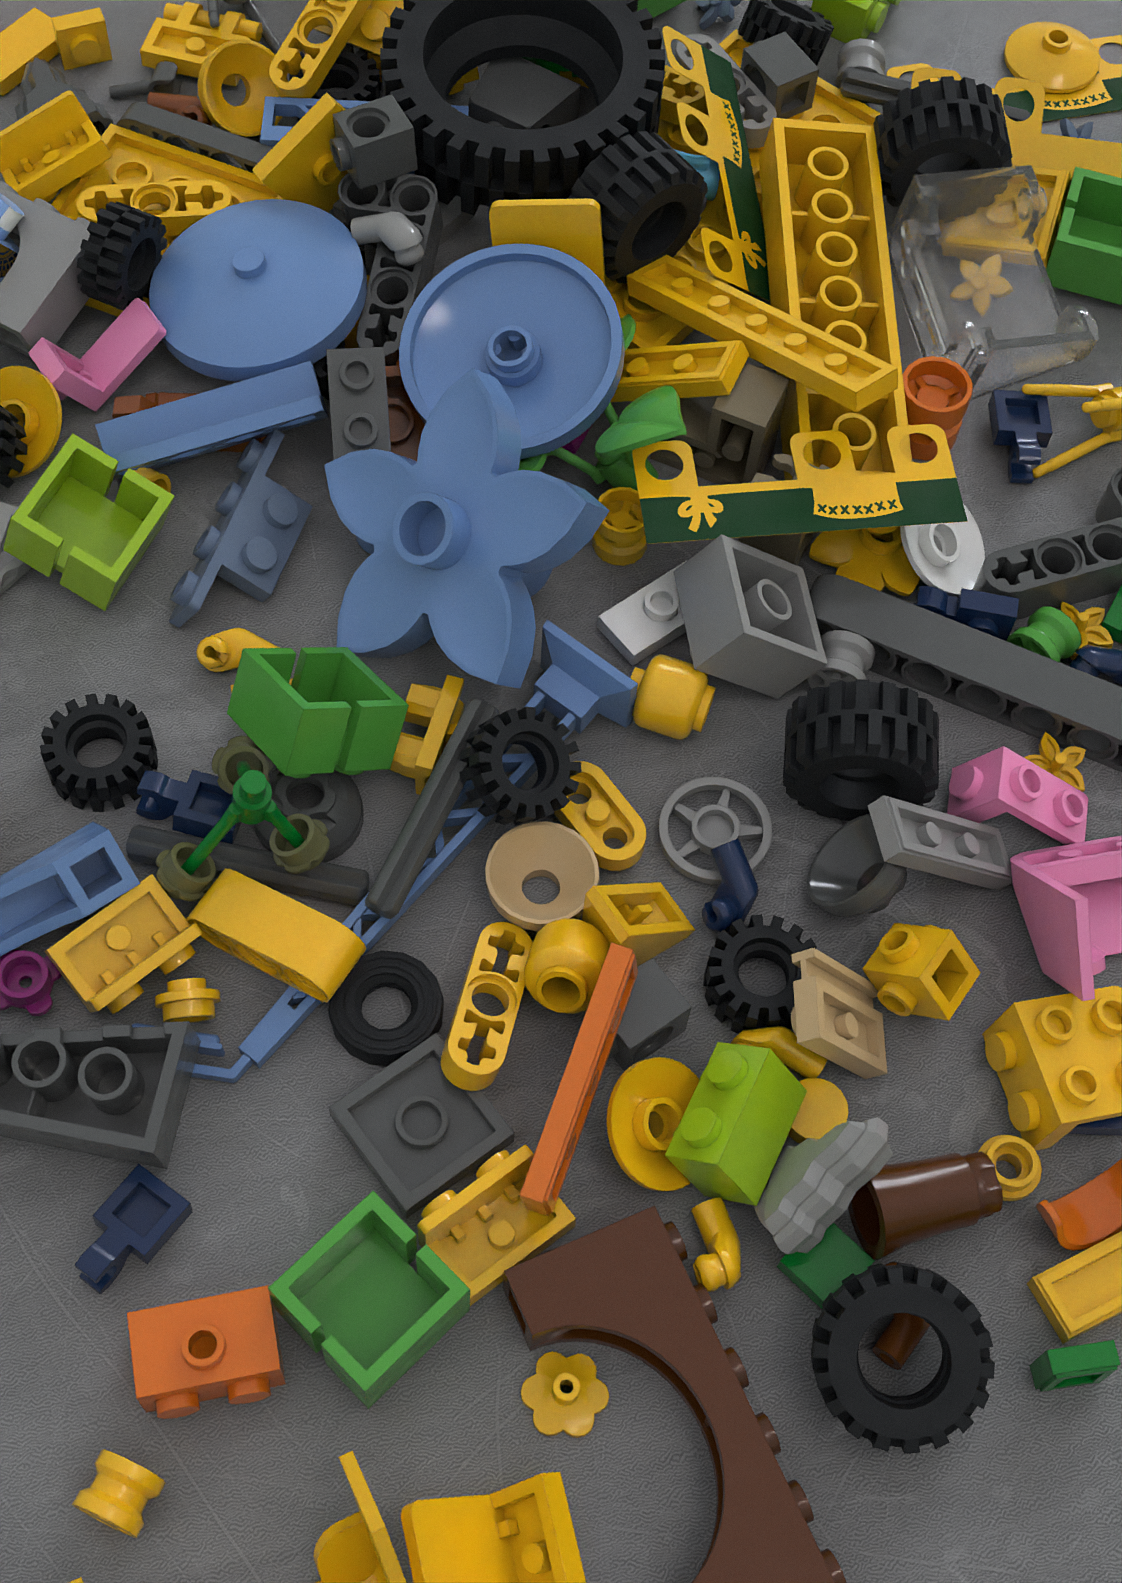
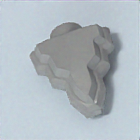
(818, 1181)

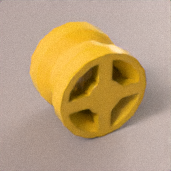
(119, 1493)

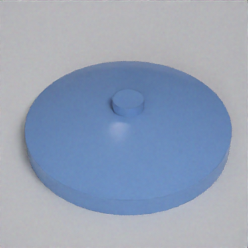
(258, 289)
(529, 322)

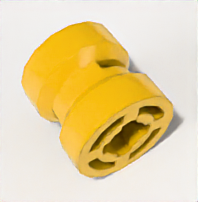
(622, 533)

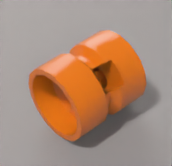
(938, 395)

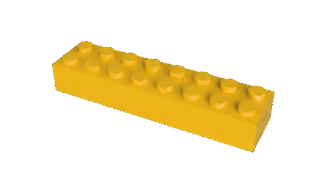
(833, 273)

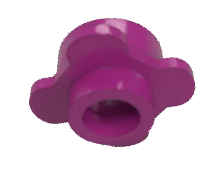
(27, 964)

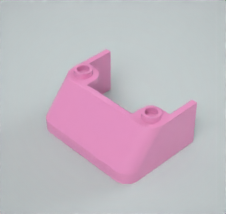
(1072, 908)

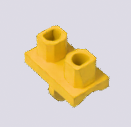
(440, 712)

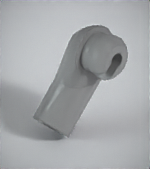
(394, 230)

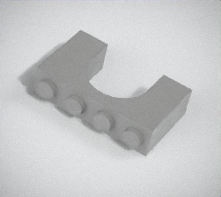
(42, 286)

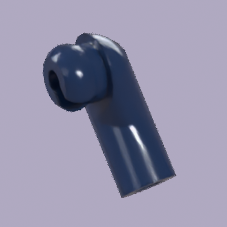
(1099, 659)
(736, 891)

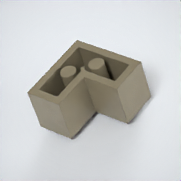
(732, 432)

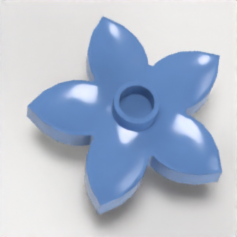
(456, 537)

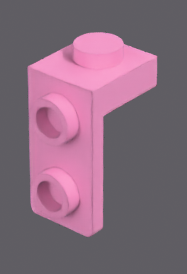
(106, 362)
(1012, 784)

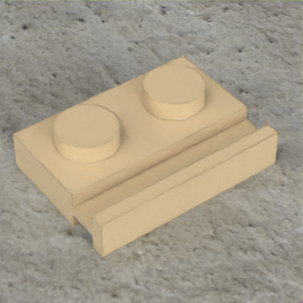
(837, 1015)

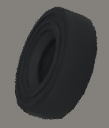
(379, 971)

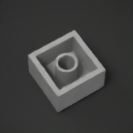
(749, 617)

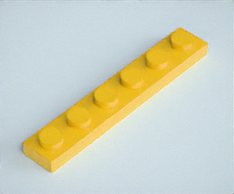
(768, 333)

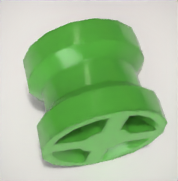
(1048, 634)

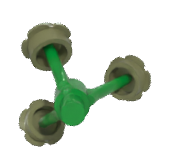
(244, 772)

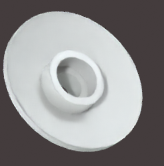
(945, 553)

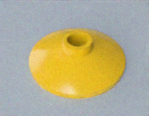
(1052, 55)
(36, 404)
(656, 1094)

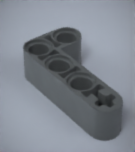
(388, 278)
(1064, 565)

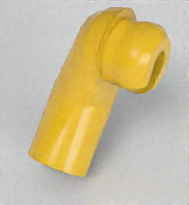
(224, 649)
(785, 1046)
(722, 1243)

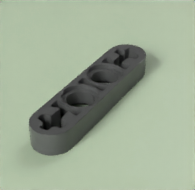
(204, 138)

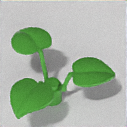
(643, 422)

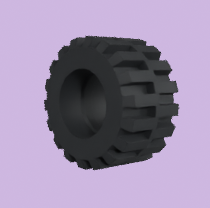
(939, 130)
(645, 199)
(859, 744)
(912, 1418)

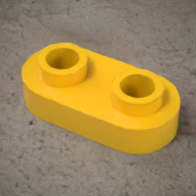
(603, 818)

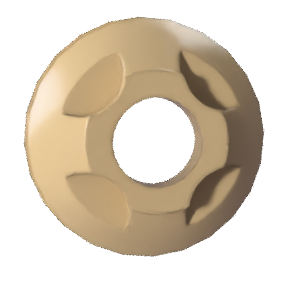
(540, 851)

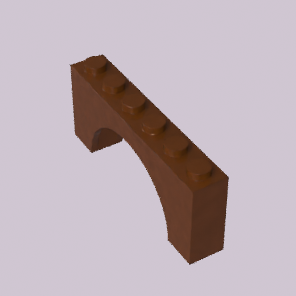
(634, 1295)

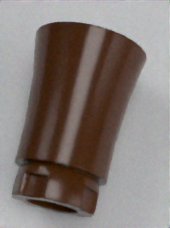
(923, 1200)

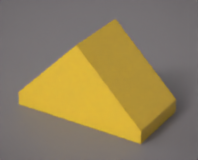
(637, 917)

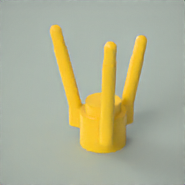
(1104, 413)

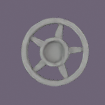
(712, 826)

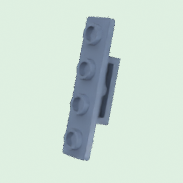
(251, 536)

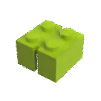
(79, 531)

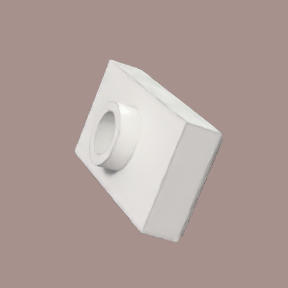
(645, 619)

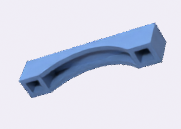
(62, 885)

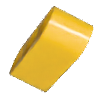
(277, 934)

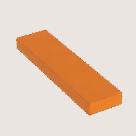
(580, 1081)

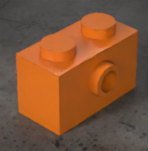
(205, 1352)

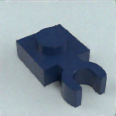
(976, 609)

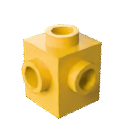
(921, 971)

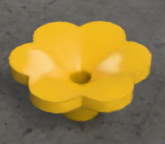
(562, 1411)

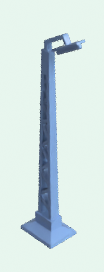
(573, 689)

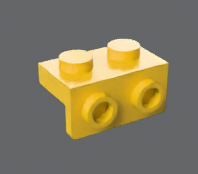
(51, 148)
(123, 945)
(488, 1224)

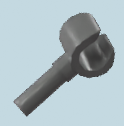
(160, 82)

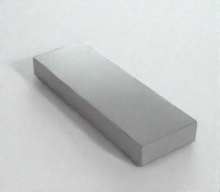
(940, 843)

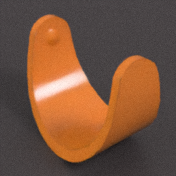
(1088, 1212)

